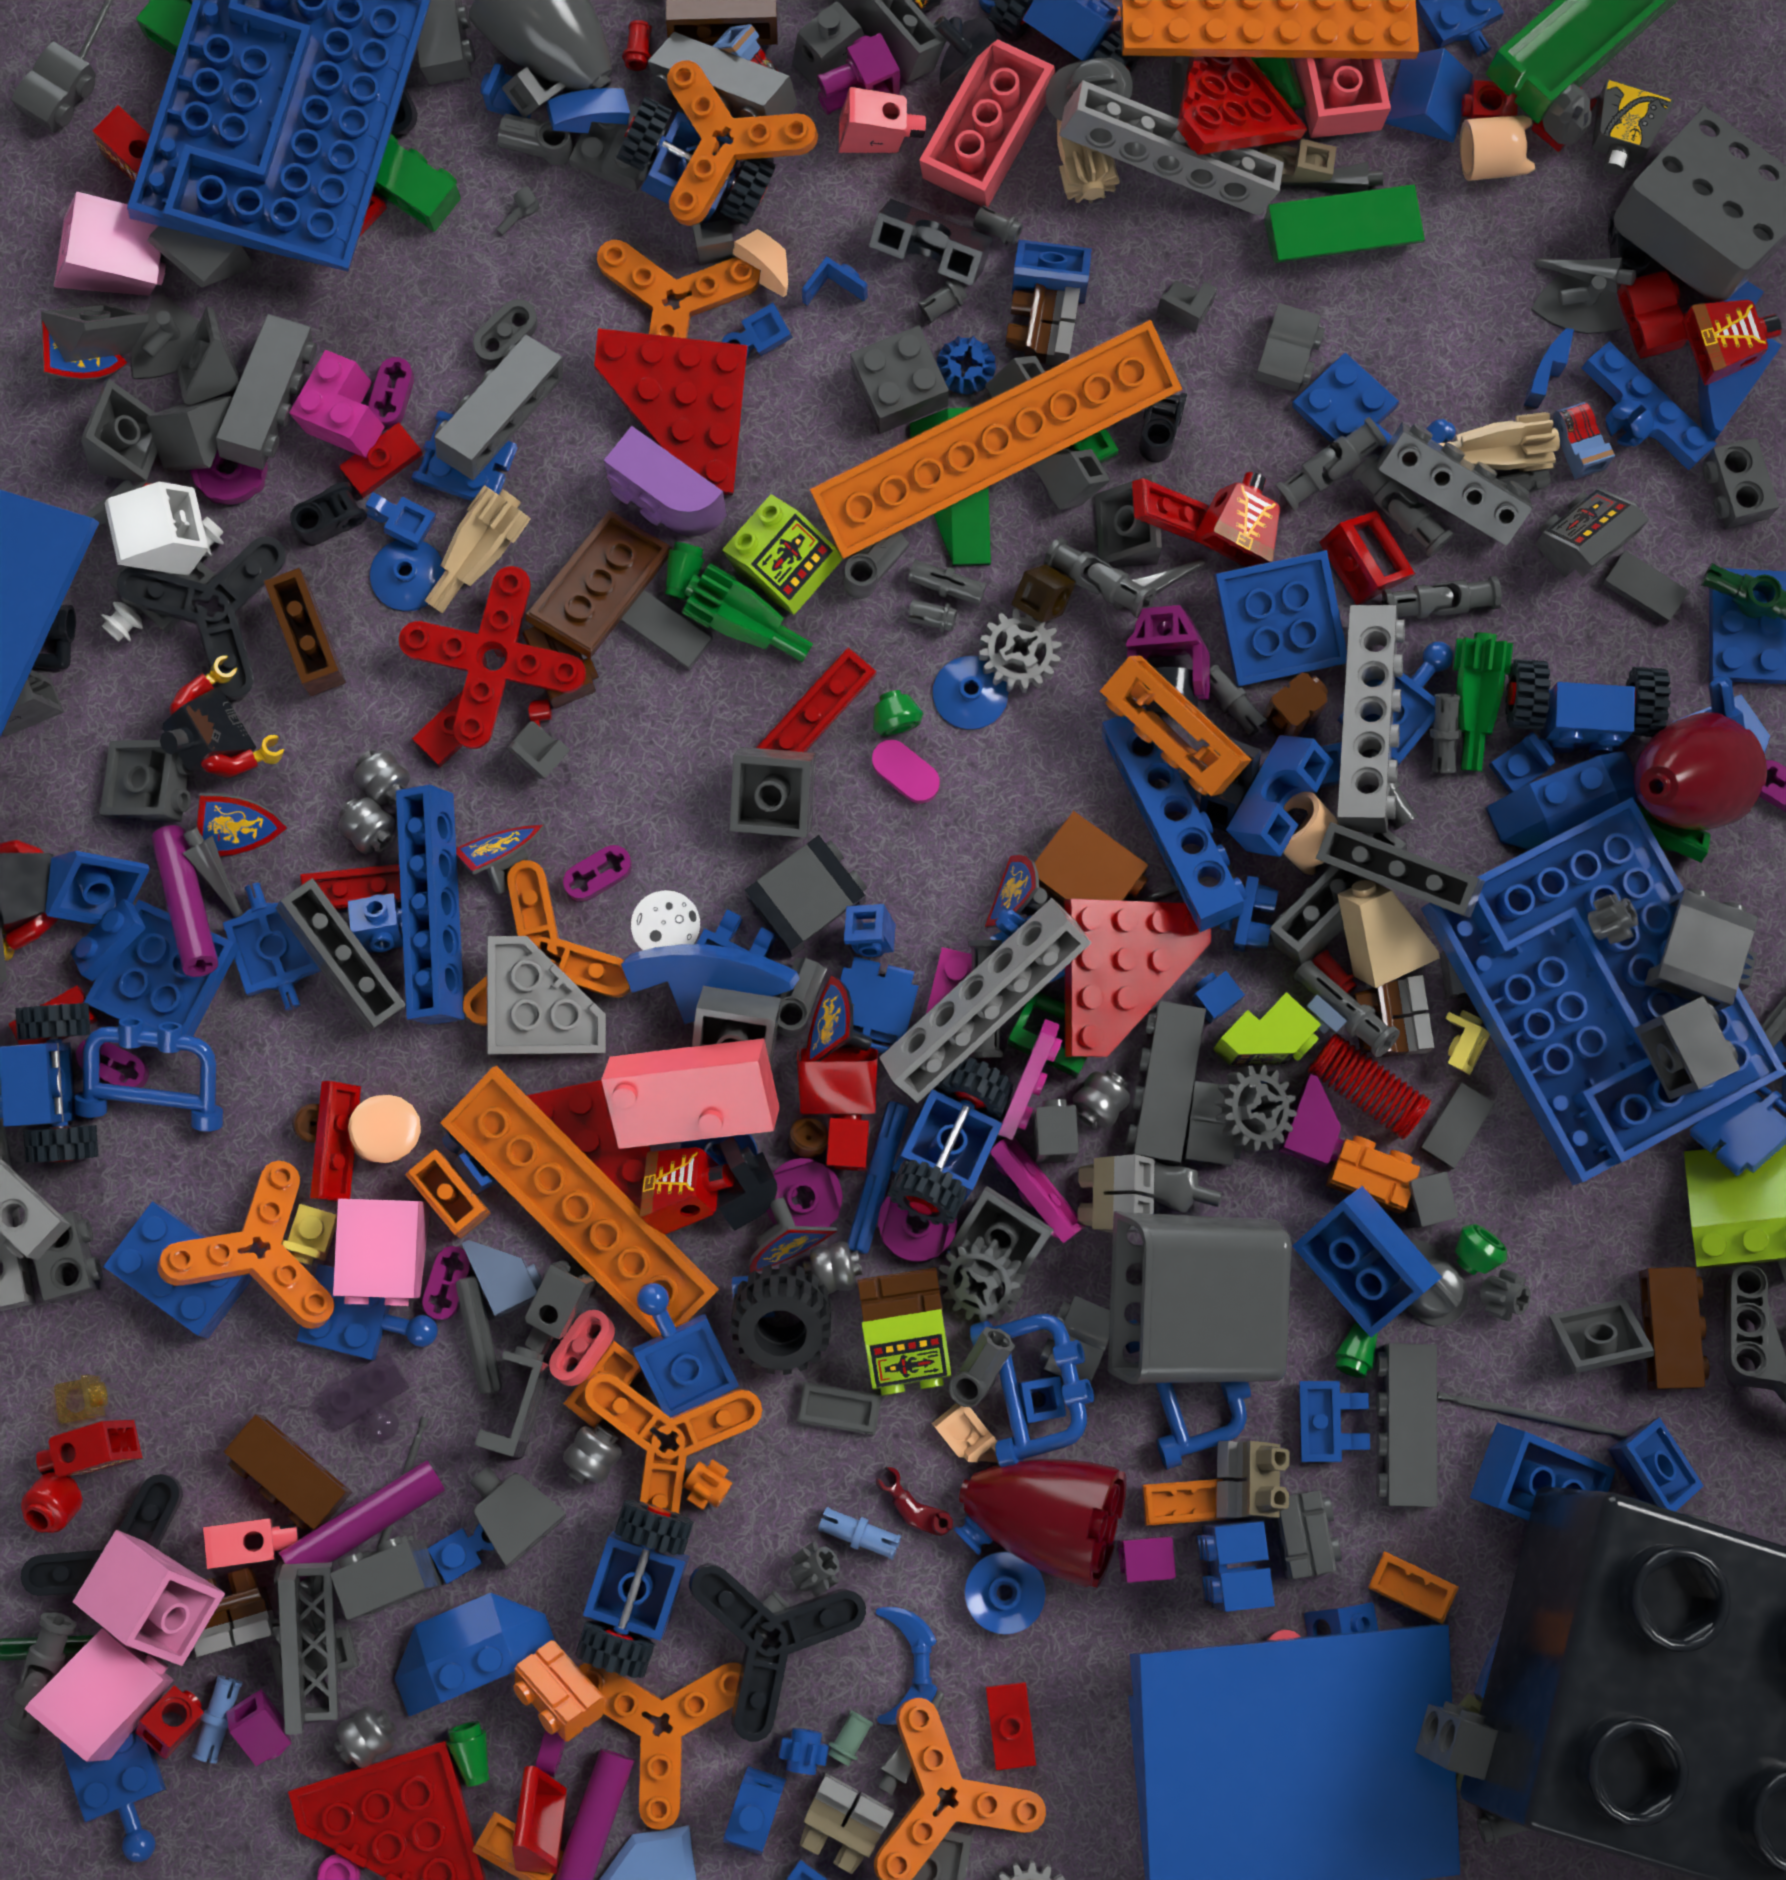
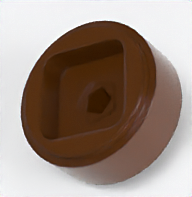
(305, 1122)
(808, 1137)

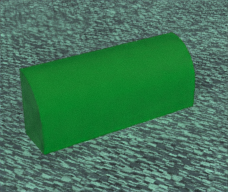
(1343, 223)

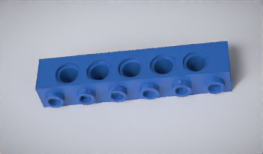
(1206, 904)
(430, 905)

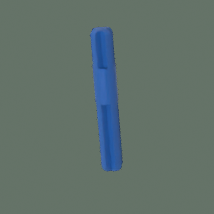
(877, 1177)

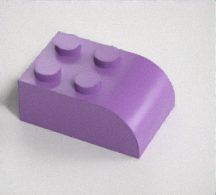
(663, 486)

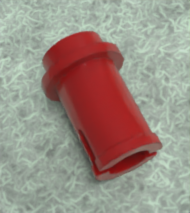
(637, 54)
(1334, 971)

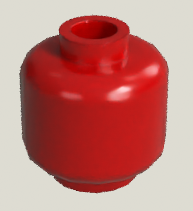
(51, 1503)

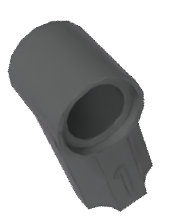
(533, 138)
(874, 561)
(802, 996)
(981, 1367)

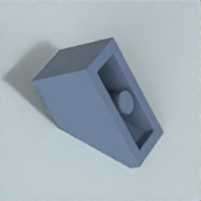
(503, 1277)

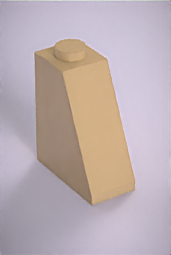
(1382, 934)

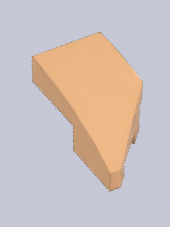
(766, 255)
(966, 1434)

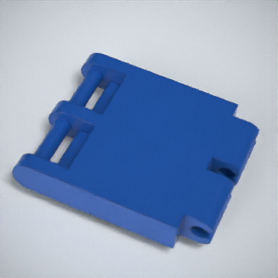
(449, 480)
(880, 1003)
(1746, 1130)

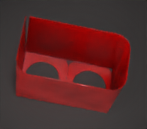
(839, 1083)

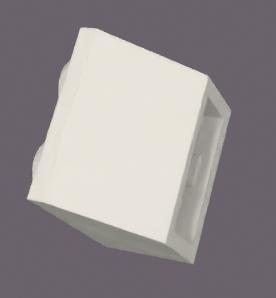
(157, 528)

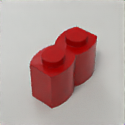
(1653, 314)

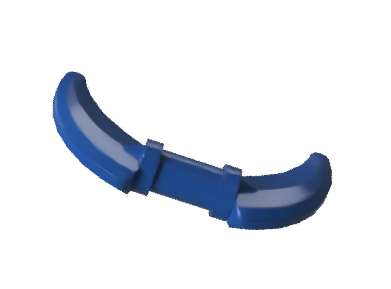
(921, 1639)

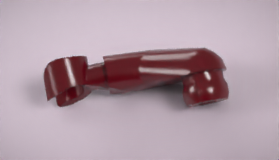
(915, 1514)

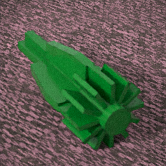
(739, 613)
(1480, 684)

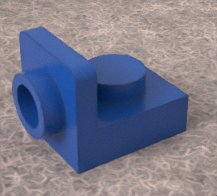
(493, 94)
(1523, 763)

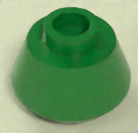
(896, 714)
(1479, 1250)

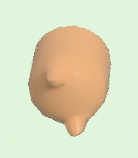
(1497, 147)
(1309, 836)

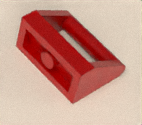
(1356, 564)
(539, 1822)

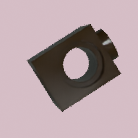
(1043, 593)

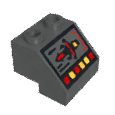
(1590, 531)

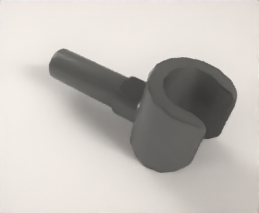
(527, 206)

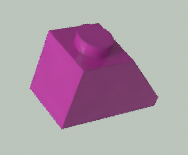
(1314, 1127)

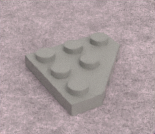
(536, 1004)

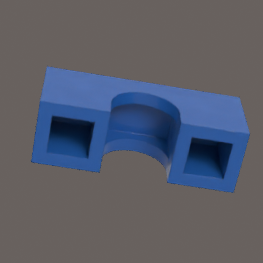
(1289, 769)

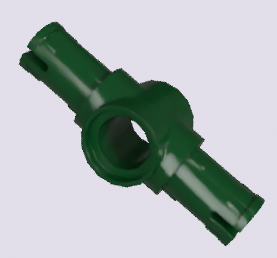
(1742, 589)

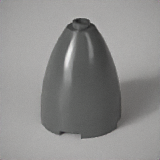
(550, 38)

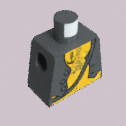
(1627, 124)

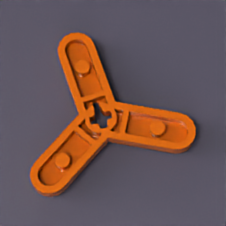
(751, 139)
(653, 285)
(536, 920)
(278, 1269)
(694, 1428)
(663, 1754)
(937, 1769)

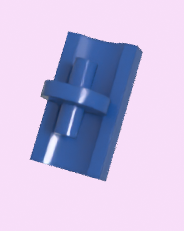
(1252, 933)

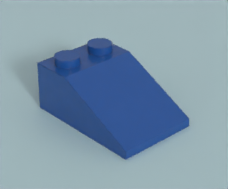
(1523, 1463)

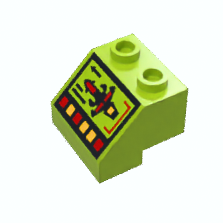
(782, 554)
(1275, 1038)
(907, 1351)

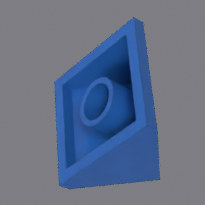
(1429, 94)
(1051, 266)
(90, 885)
(1656, 1466)

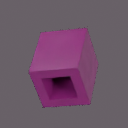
(258, 1728)

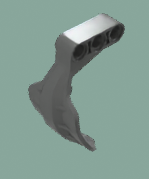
(1761, 1346)

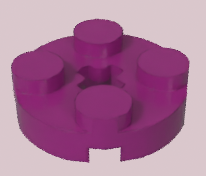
(229, 488)
(814, 1178)
(908, 1245)

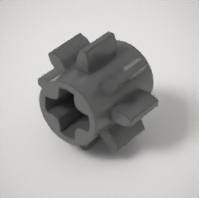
(1613, 918)
(1505, 1295)
(814, 1569)

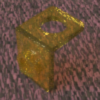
(94, 1397)

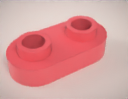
(580, 1347)

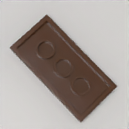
(598, 584)

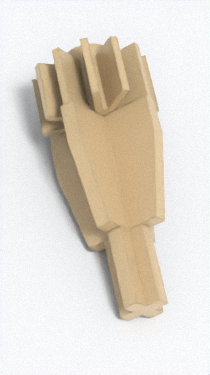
(1085, 170)
(1512, 445)
(478, 543)

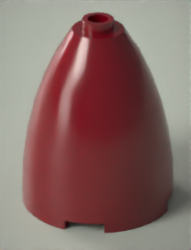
(1701, 772)
(1051, 1514)

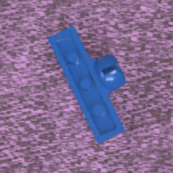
(1645, 409)

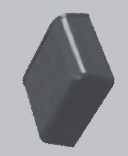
(1707, 210)
(1207, 1297)

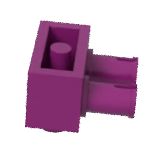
(867, 67)

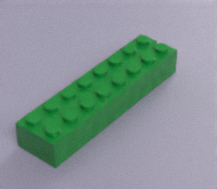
(1568, 47)

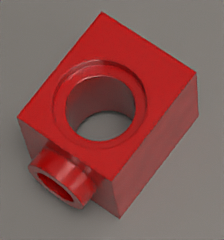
(1490, 93)
(848, 1143)
(166, 1738)

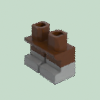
(1050, 323)
(1401, 1000)
(238, 1617)

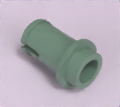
(850, 1738)

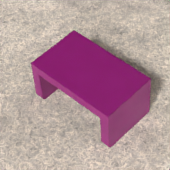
(1146, 1559)

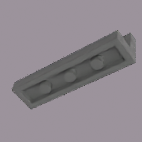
(292, 1648)

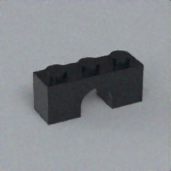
(909, 230)

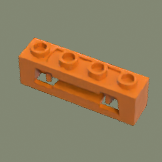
(1128, 684)

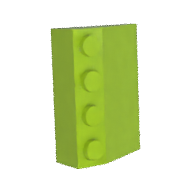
(1733, 1215)

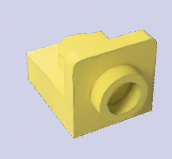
(1466, 1047)
(311, 1234)

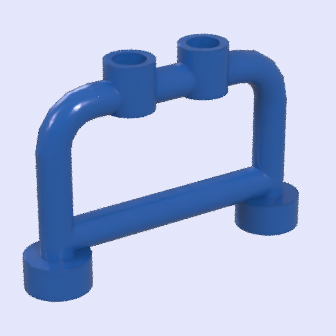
(168, 1039)
(1074, 1391)
(1179, 1443)

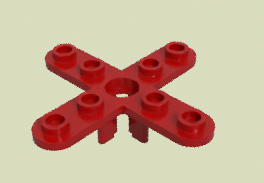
(499, 632)

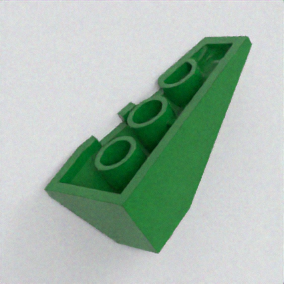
(967, 522)

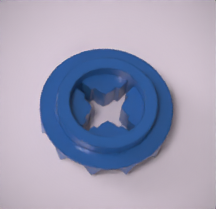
(976, 376)

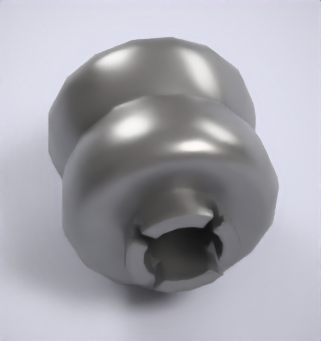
(380, 776)
(366, 825)
(1101, 1099)
(834, 1266)
(592, 1455)
(365, 1736)

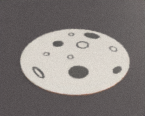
(665, 920)

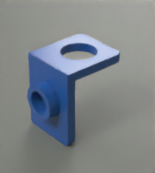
(840, 274)
(1344, 1619)

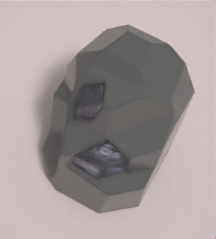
(1568, 116)

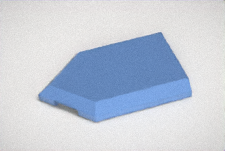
(655, 1856)

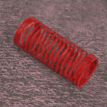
(1413, 1112)

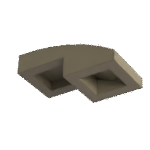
(1303, 164)

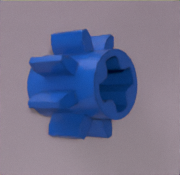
(803, 1751)

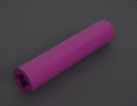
(184, 902)
(366, 1518)
(595, 1816)

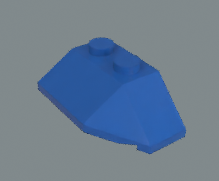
(1562, 800)
(467, 1649)

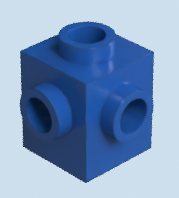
(376, 922)

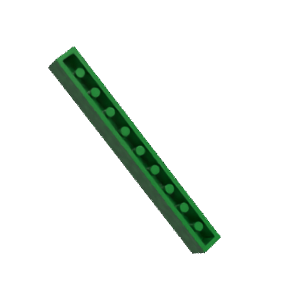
(403, 175)

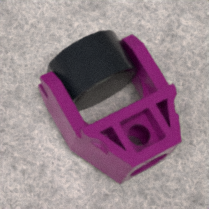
(1172, 633)

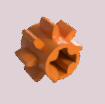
(707, 1484)

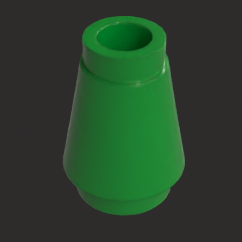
(682, 565)
(1356, 1352)
(469, 1751)

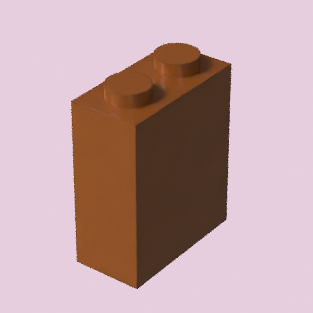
(1088, 865)

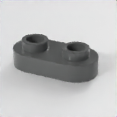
(501, 330)

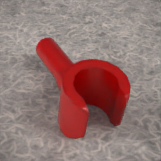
(540, 711)

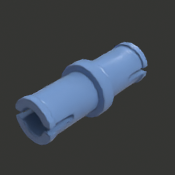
(859, 1533)
(215, 1719)

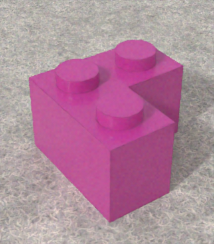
(333, 408)

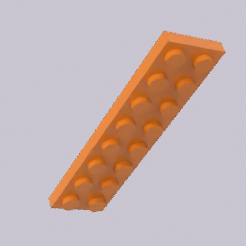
(1270, 28)
(574, 1200)

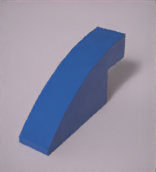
(1723, 397)
(696, 965)

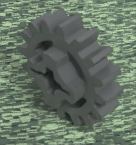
(1265, 1124)
(982, 1278)

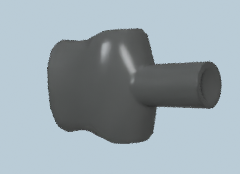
(1179, 1188)

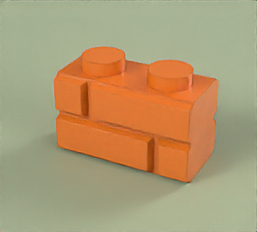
(1381, 1174)
(448, 1193)
(558, 1691)

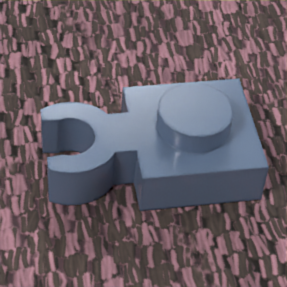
(1325, 1015)

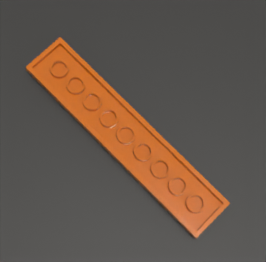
(996, 439)

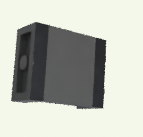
(805, 893)
(1704, 949)
(517, 1443)

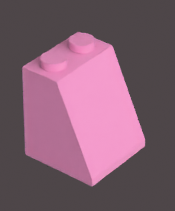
(106, 249)
(380, 1250)
(148, 1599)
(100, 1696)

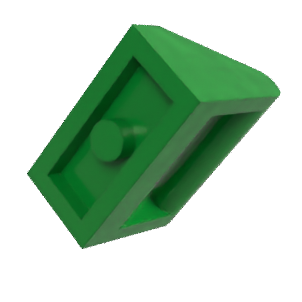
(1025, 1040)

